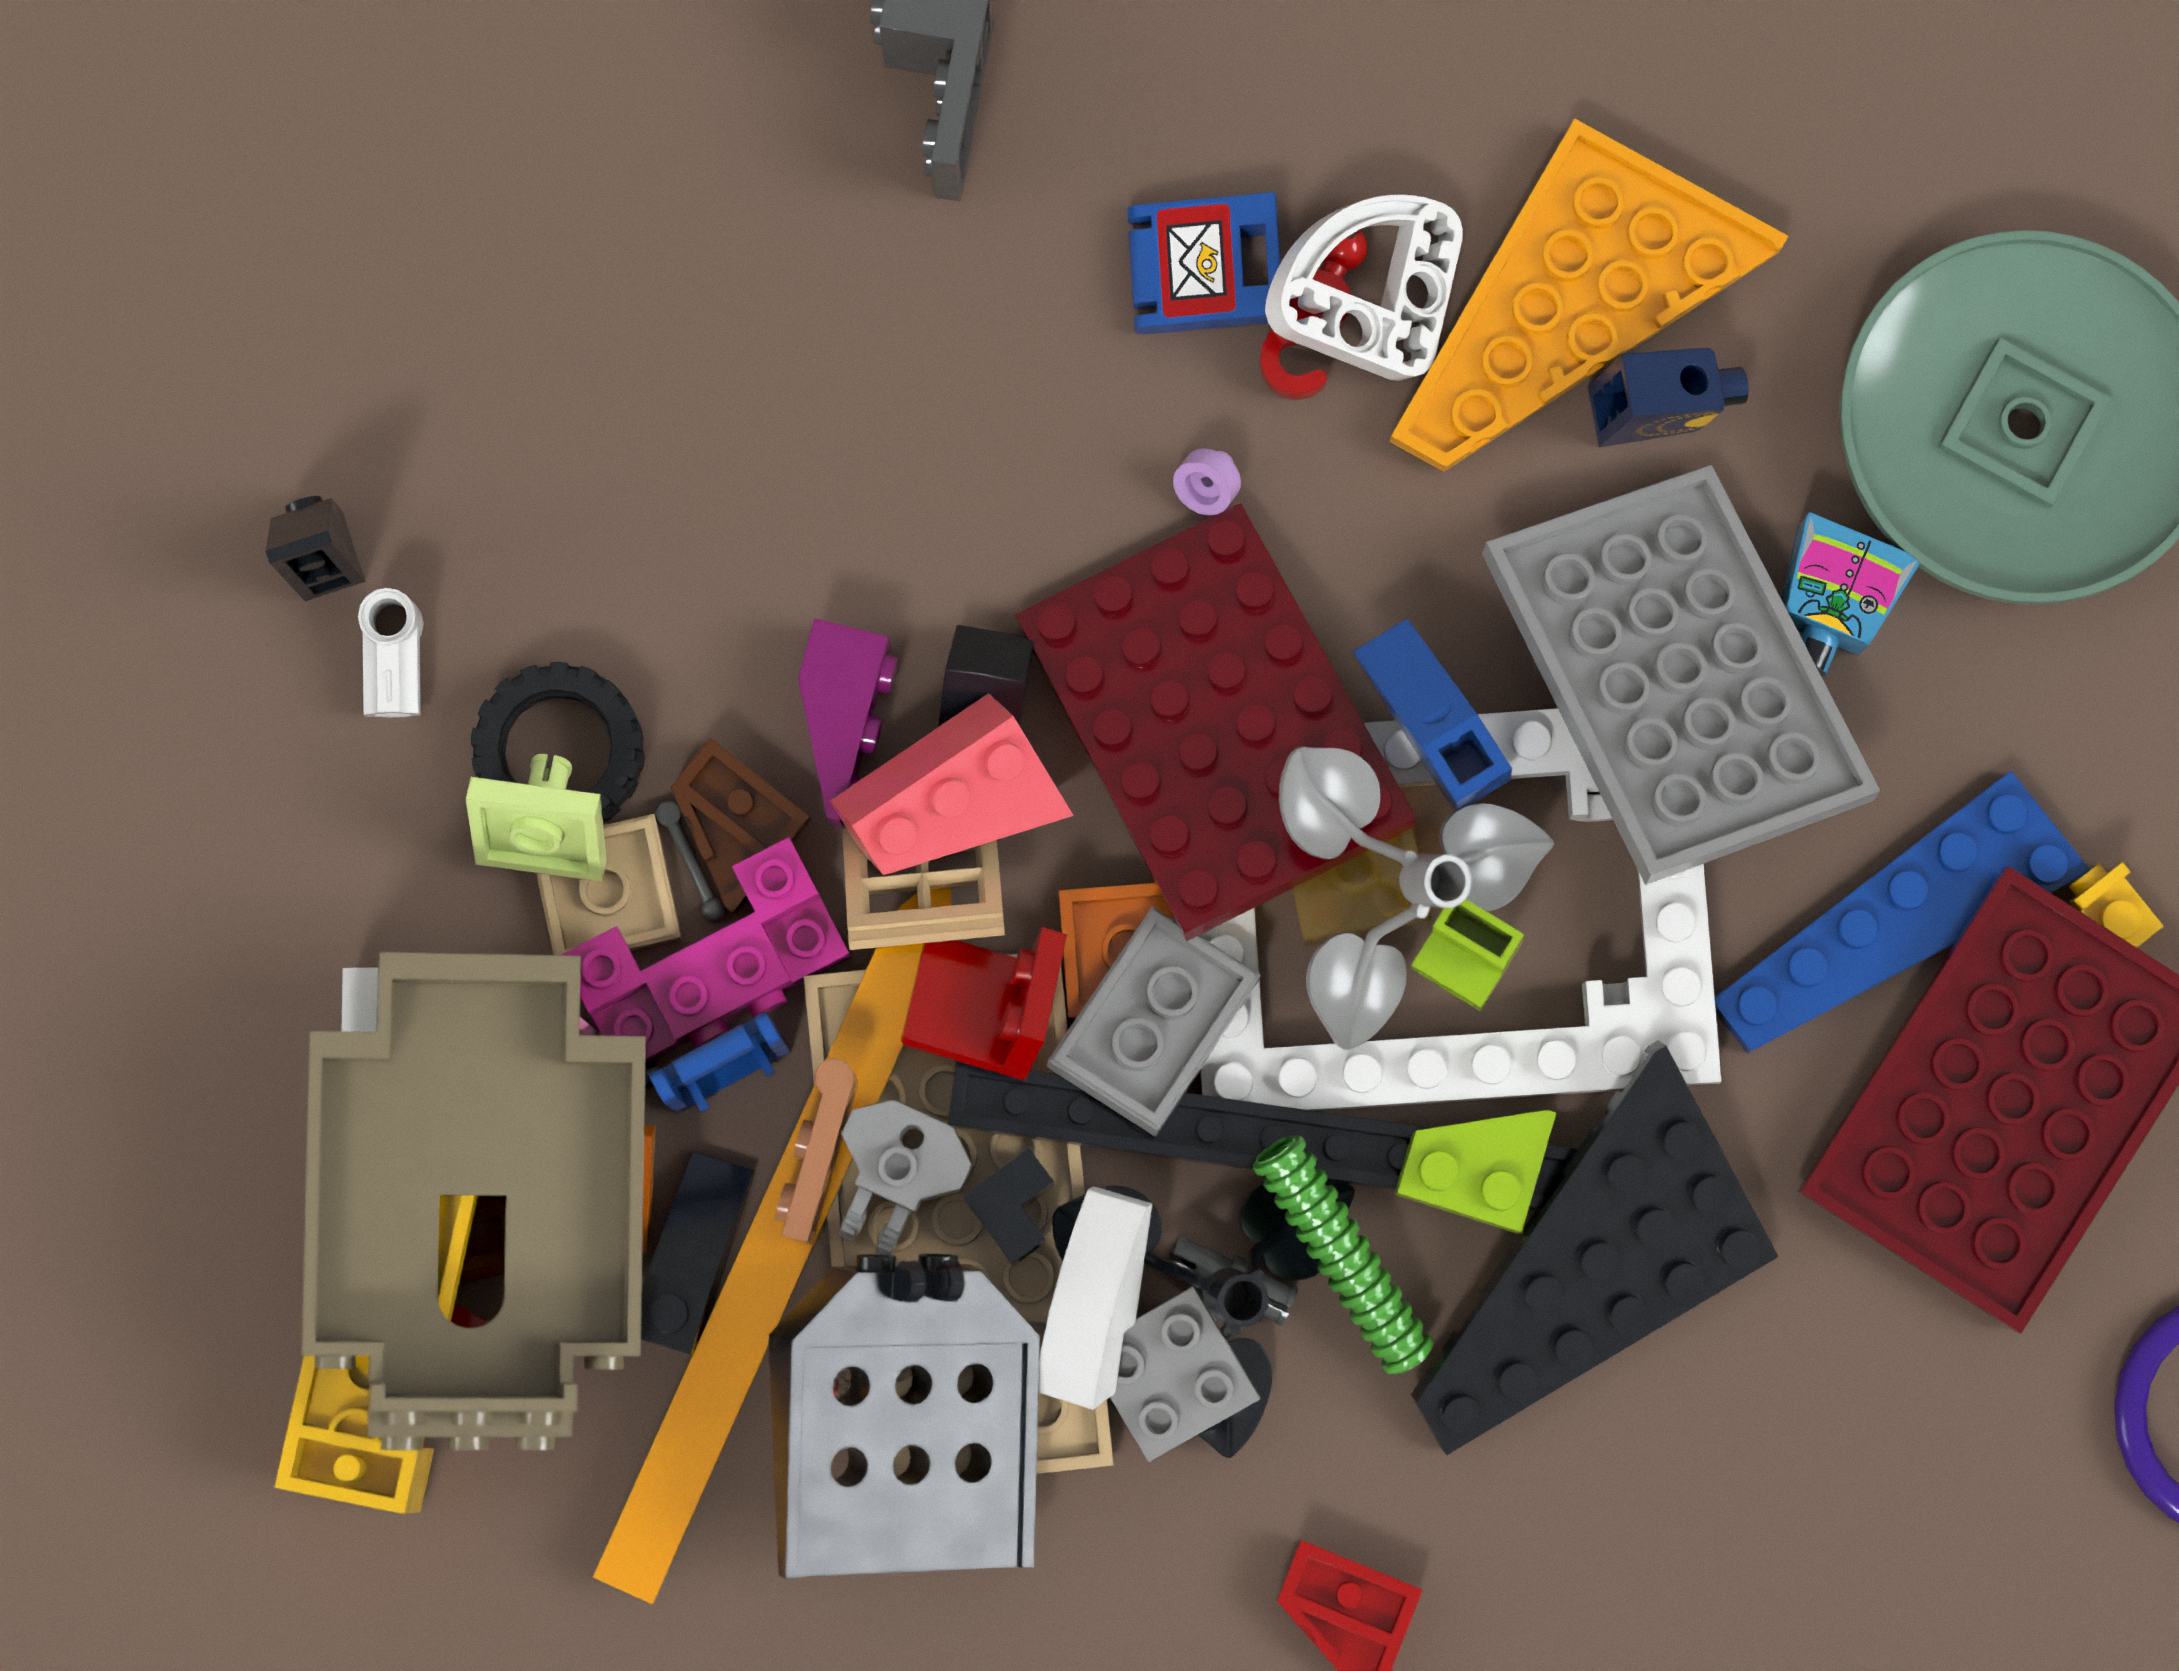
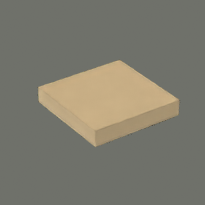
(632, 894)

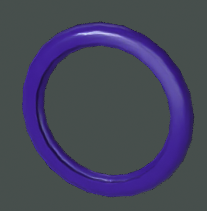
(2132, 1413)

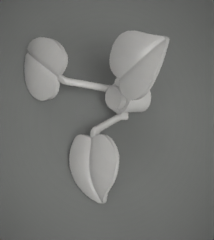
(1486, 861)

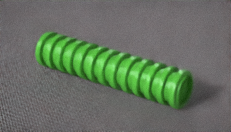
(1343, 1254)

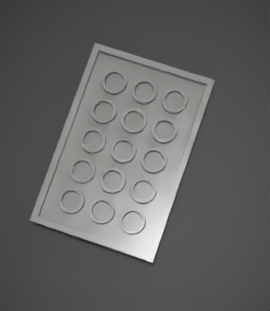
(1679, 673)

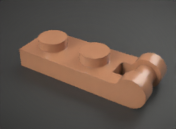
(818, 1148)

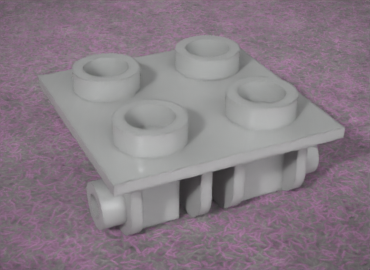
(1178, 1375)

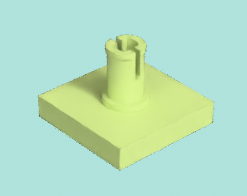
(537, 823)

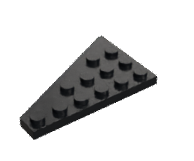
(1617, 1252)

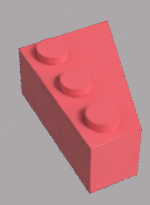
(951, 791)

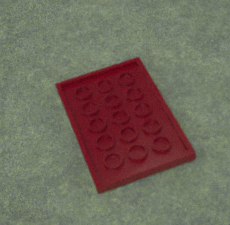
(1189, 698)
(2007, 1101)

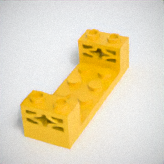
(327, 1429)

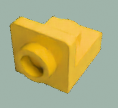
(2114, 904)

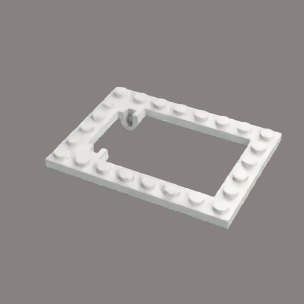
(1620, 1018)

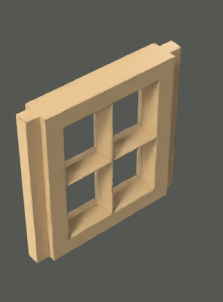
(927, 922)

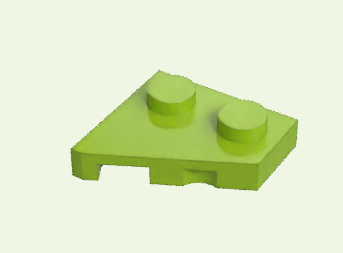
(1478, 1167)

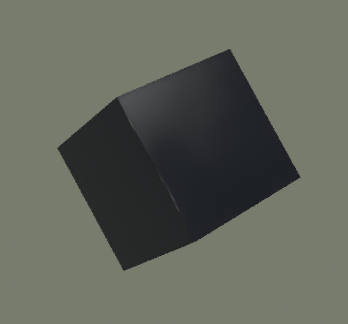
(984, 664)
(1001, 1203)

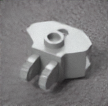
(900, 1173)

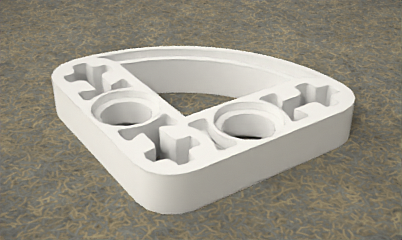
(1382, 324)

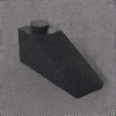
(313, 548)
(693, 1252)

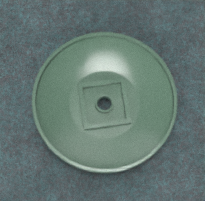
(2000, 330)

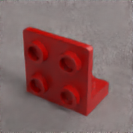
(984, 1003)

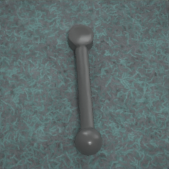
(669, 816)

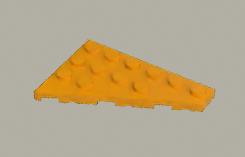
(1583, 276)

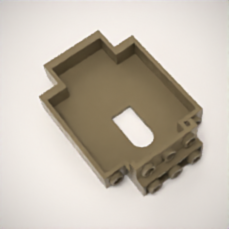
(475, 1095)

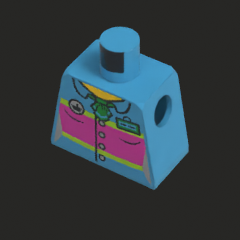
(1841, 587)

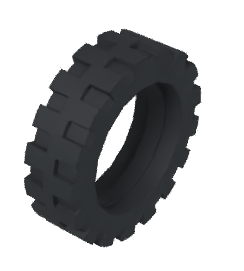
(566, 682)

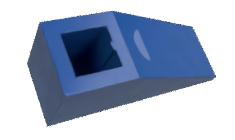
(1434, 715)

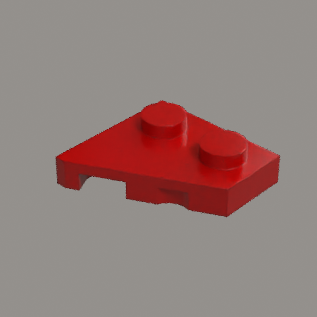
(1347, 1608)

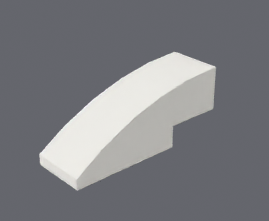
(1095, 1299)

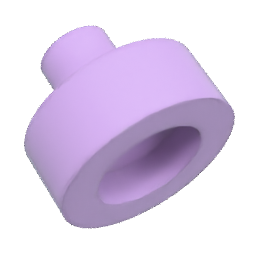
(1207, 481)

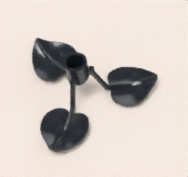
(1230, 1293)

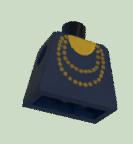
(1662, 394)

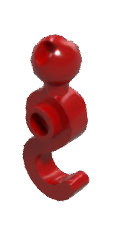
(1343, 258)

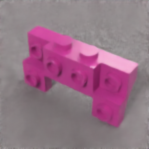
(722, 974)

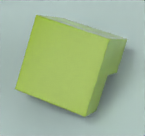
(1468, 952)

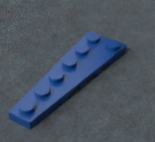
(1900, 913)

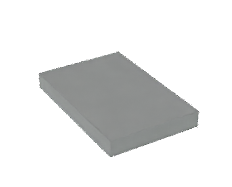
(1153, 1021)

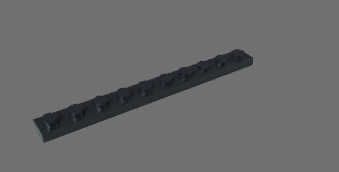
(1198, 1129)

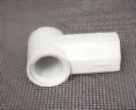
(391, 661)

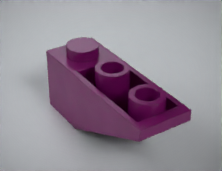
(839, 694)

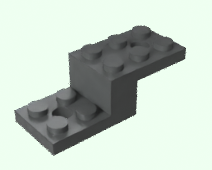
(952, 44)

